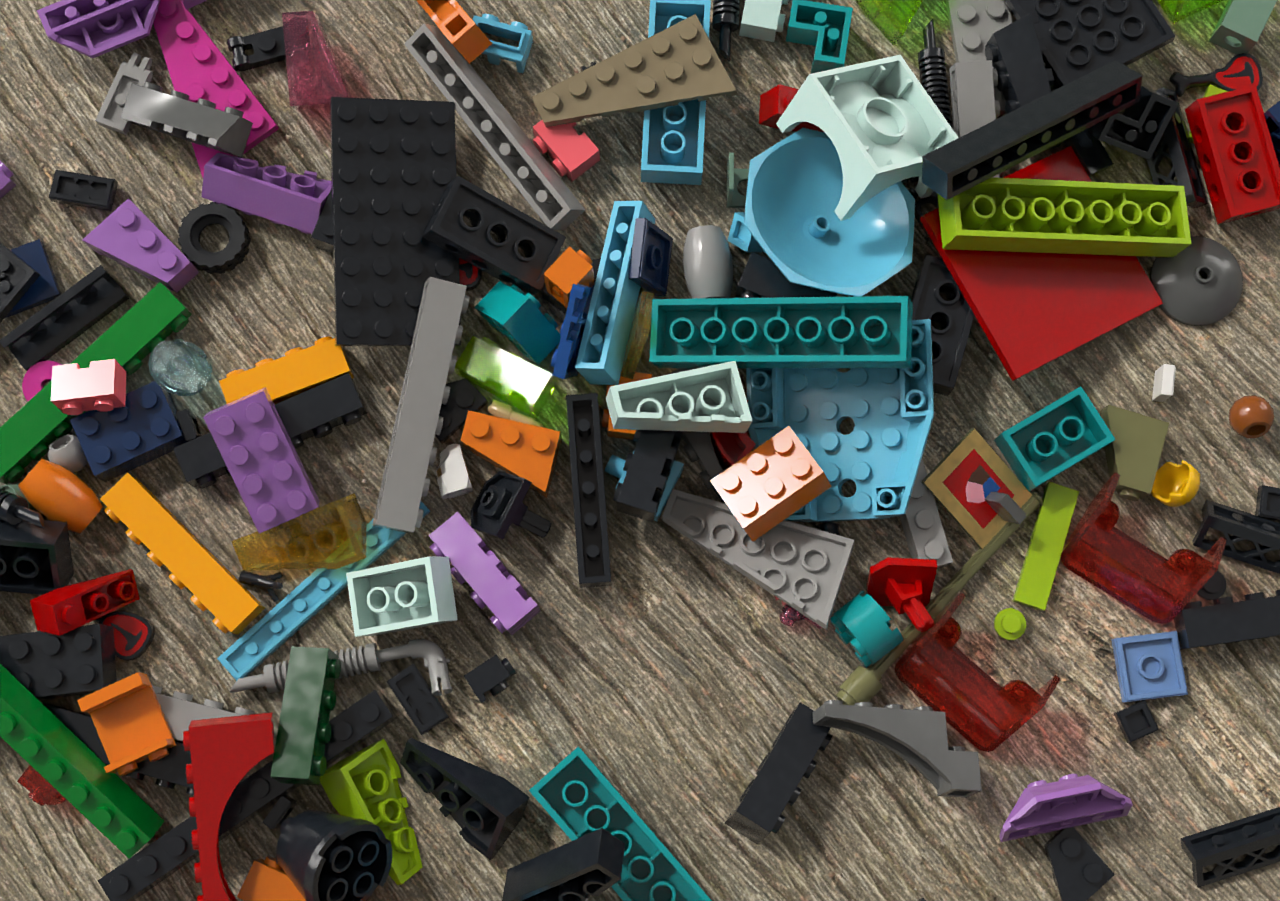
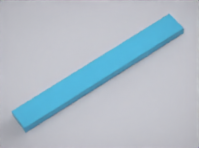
(302, 605)

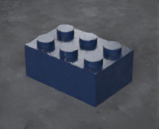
(129, 434)

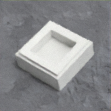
(1164, 382)

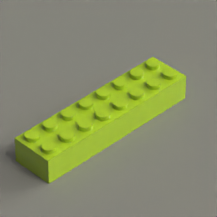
(1067, 218)

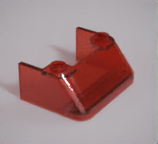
(1129, 569)
(961, 689)

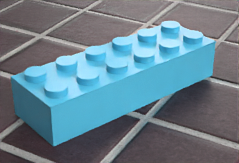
(674, 133)

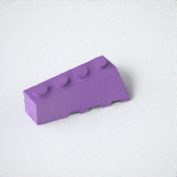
(266, 191)

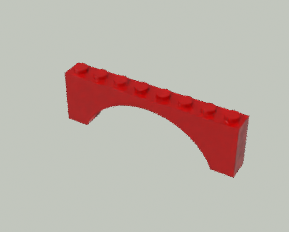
(220, 757)

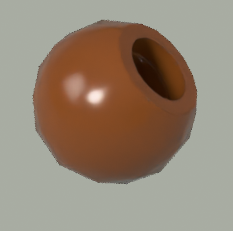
(1251, 416)

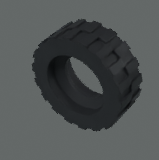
(207, 215)

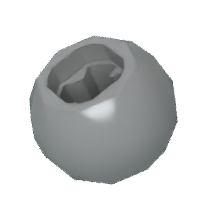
(67, 453)

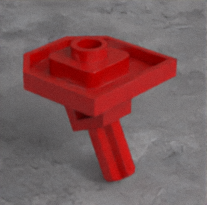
(906, 586)

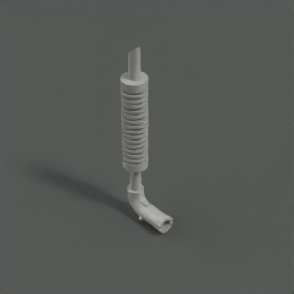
(361, 660)

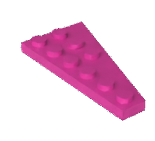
(204, 73)

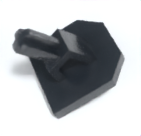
(501, 506)

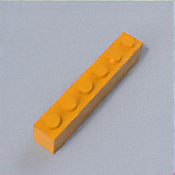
(182, 554)

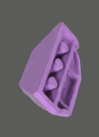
(98, 25)
(1063, 805)

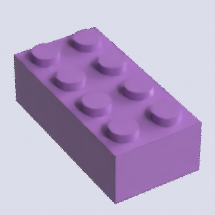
(262, 460)

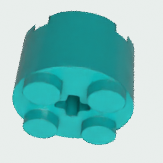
(866, 628)

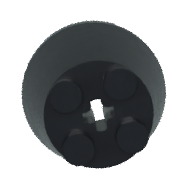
(333, 856)

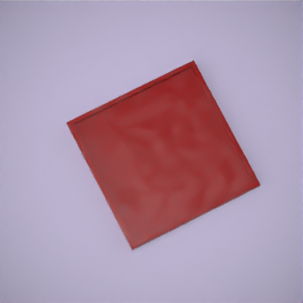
(1045, 302)

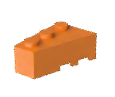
(514, 447)

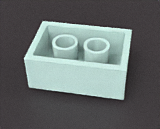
(401, 596)

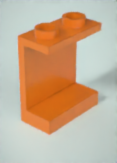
(129, 723)

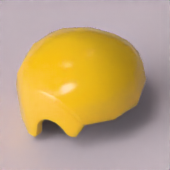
(1176, 484)

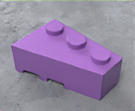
(139, 245)

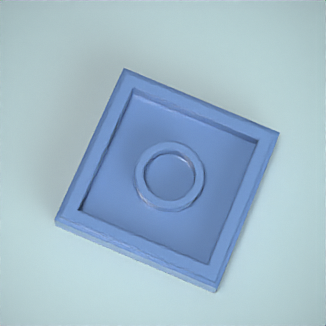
(1149, 666)

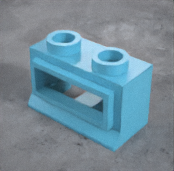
(516, 31)

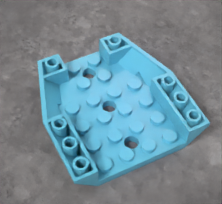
(889, 435)

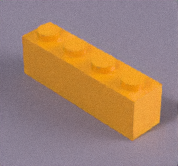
(290, 374)

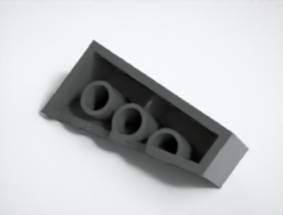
(186, 119)

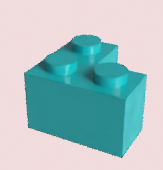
(823, 27)
(520, 321)

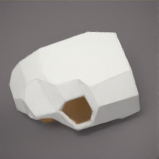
(453, 473)

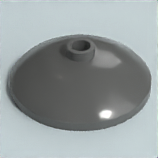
(1187, 295)

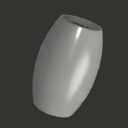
(707, 263)

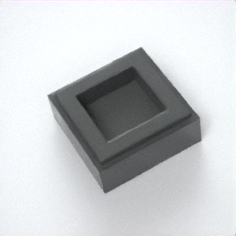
(1005, 507)

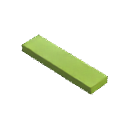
(1045, 546)

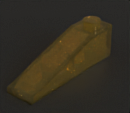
(318, 539)

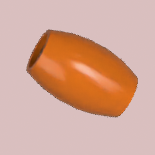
(60, 495)

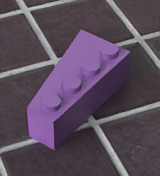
(484, 573)

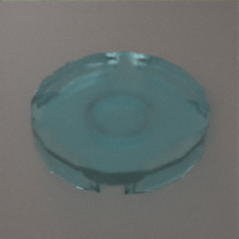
(180, 367)

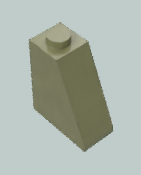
(1135, 450)

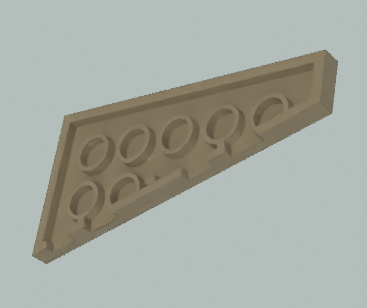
(647, 76)

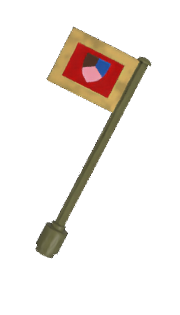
(960, 486)

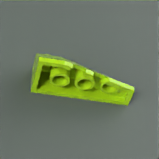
(369, 790)

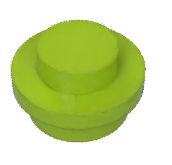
(1010, 624)

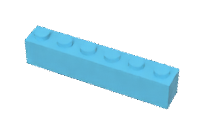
(612, 300)

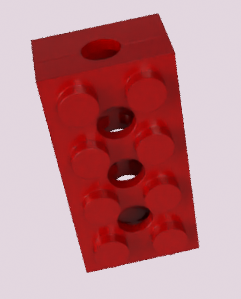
(1216, 151)

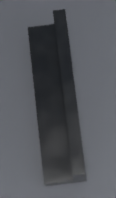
(1182, 158)
(65, 318)
(1241, 527)
(1228, 841)

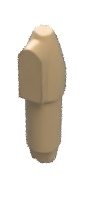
(505, 411)

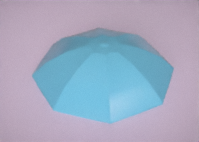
(794, 219)

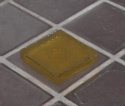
(638, 334)

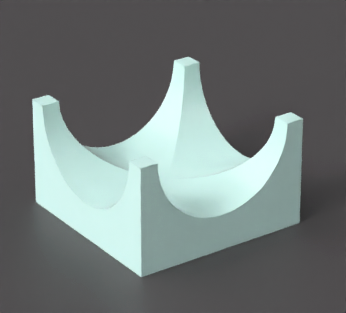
(877, 123)

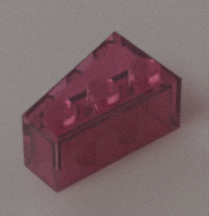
(310, 62)

